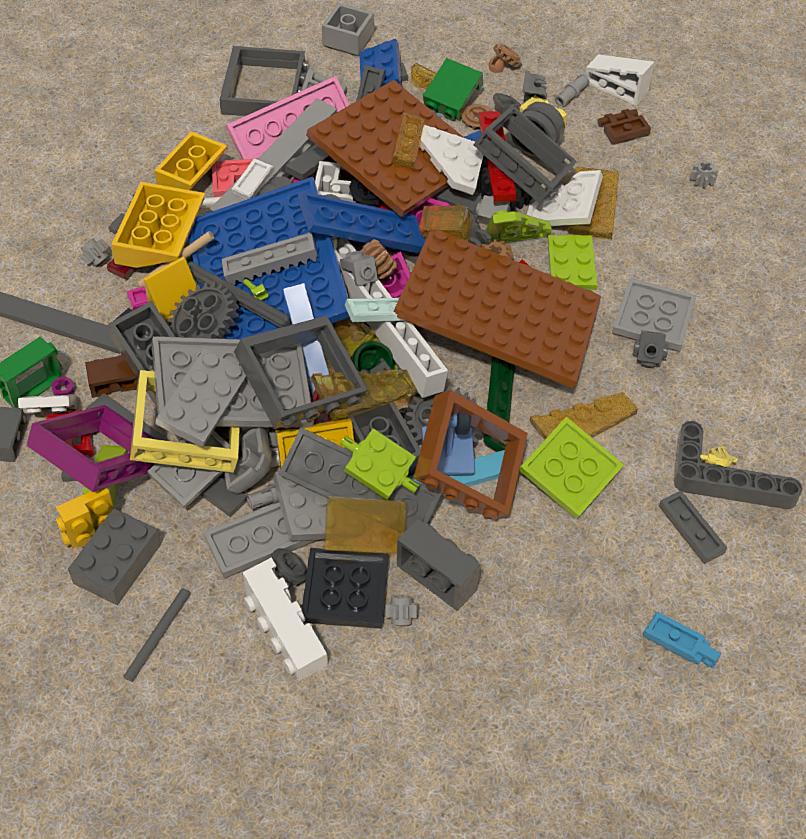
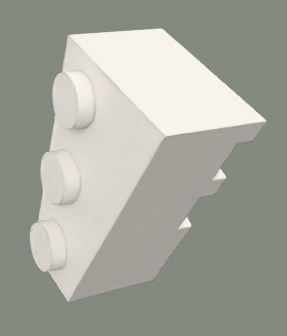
(621, 77)

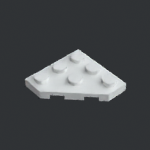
(453, 156)
(570, 203)

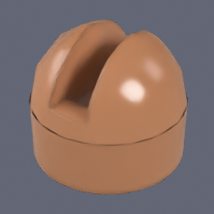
(499, 64)

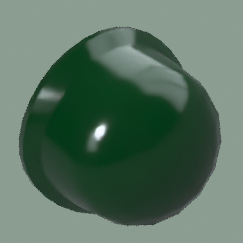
(369, 355)

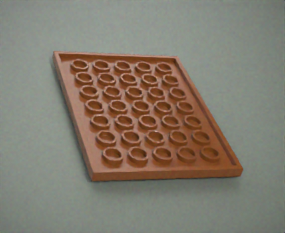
(499, 307)

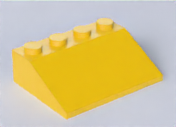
(156, 225)

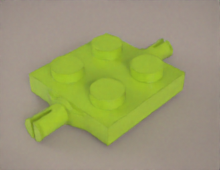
(379, 464)

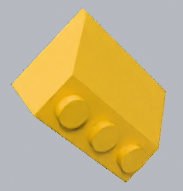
(189, 161)

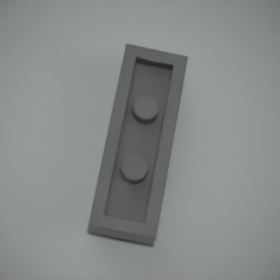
(693, 526)

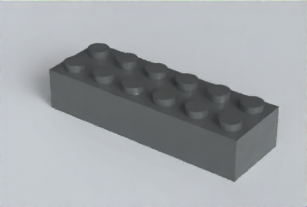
(134, 337)

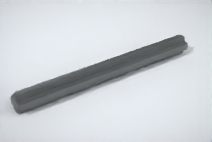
(243, 298)

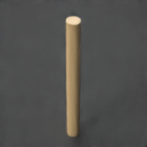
(188, 251)

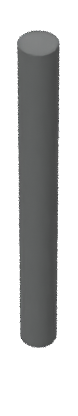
(156, 635)

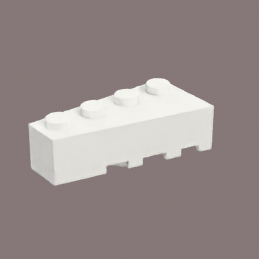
(283, 621)

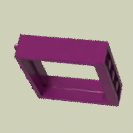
(47, 440)

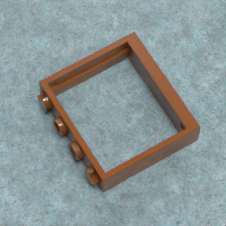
(487, 422)

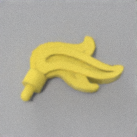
(719, 457)

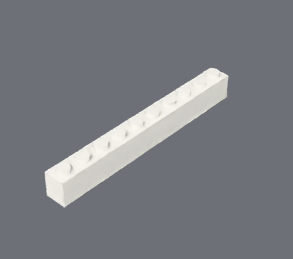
(401, 337)

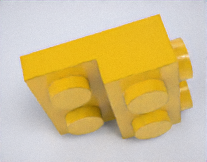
(82, 516)

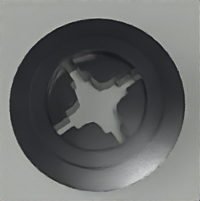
(356, 190)

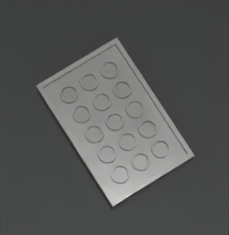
(282, 368)

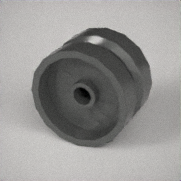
(547, 119)

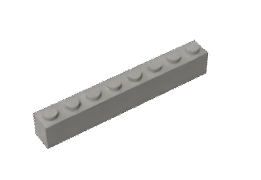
(286, 148)

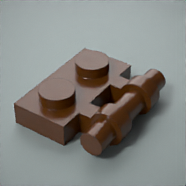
(624, 125)

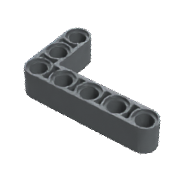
(753, 487)

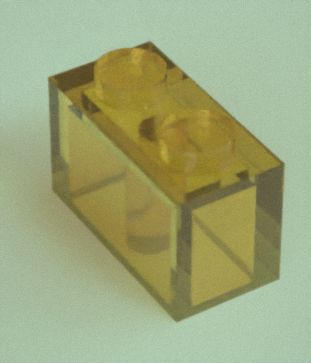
(452, 220)

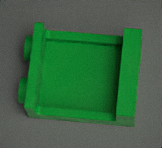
(452, 89)

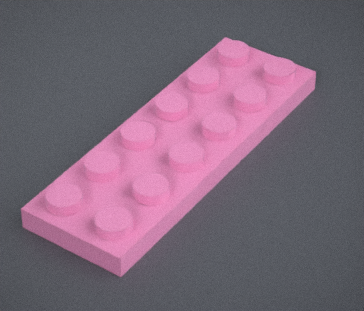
(260, 129)

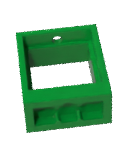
(21, 362)

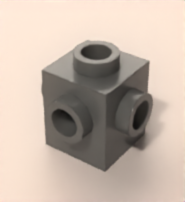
(648, 339)

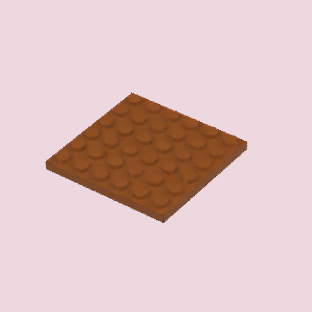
(364, 143)

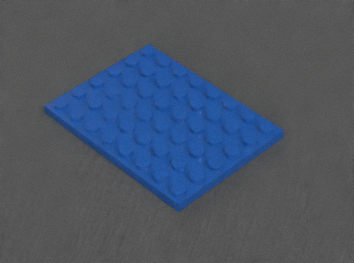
(262, 222)

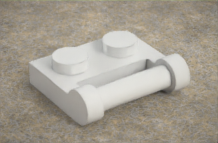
(57, 403)

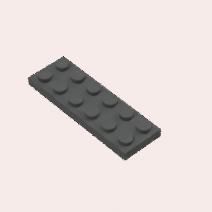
(321, 466)

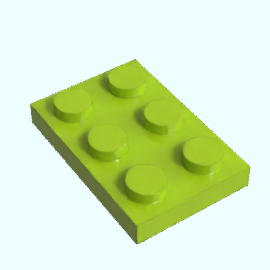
(573, 259)

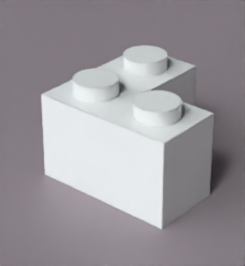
(329, 181)

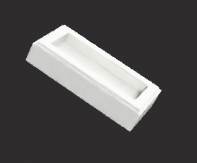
(252, 179)

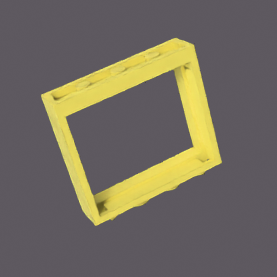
(175, 452)

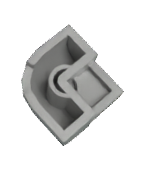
(252, 462)

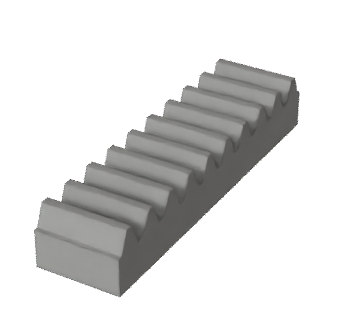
(269, 258)

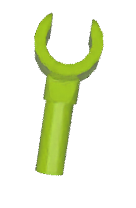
(258, 291)

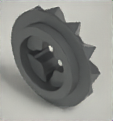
(289, 566)

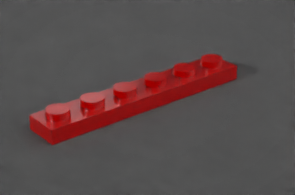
(501, 184)

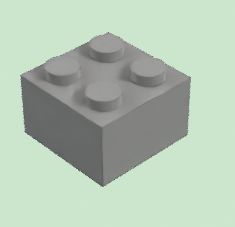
(348, 28)

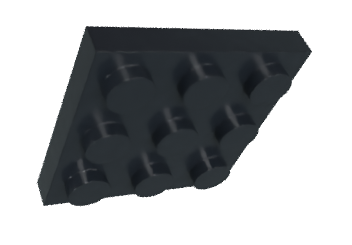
(345, 588)

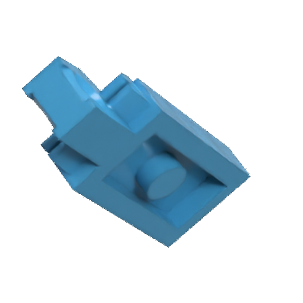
(681, 640)

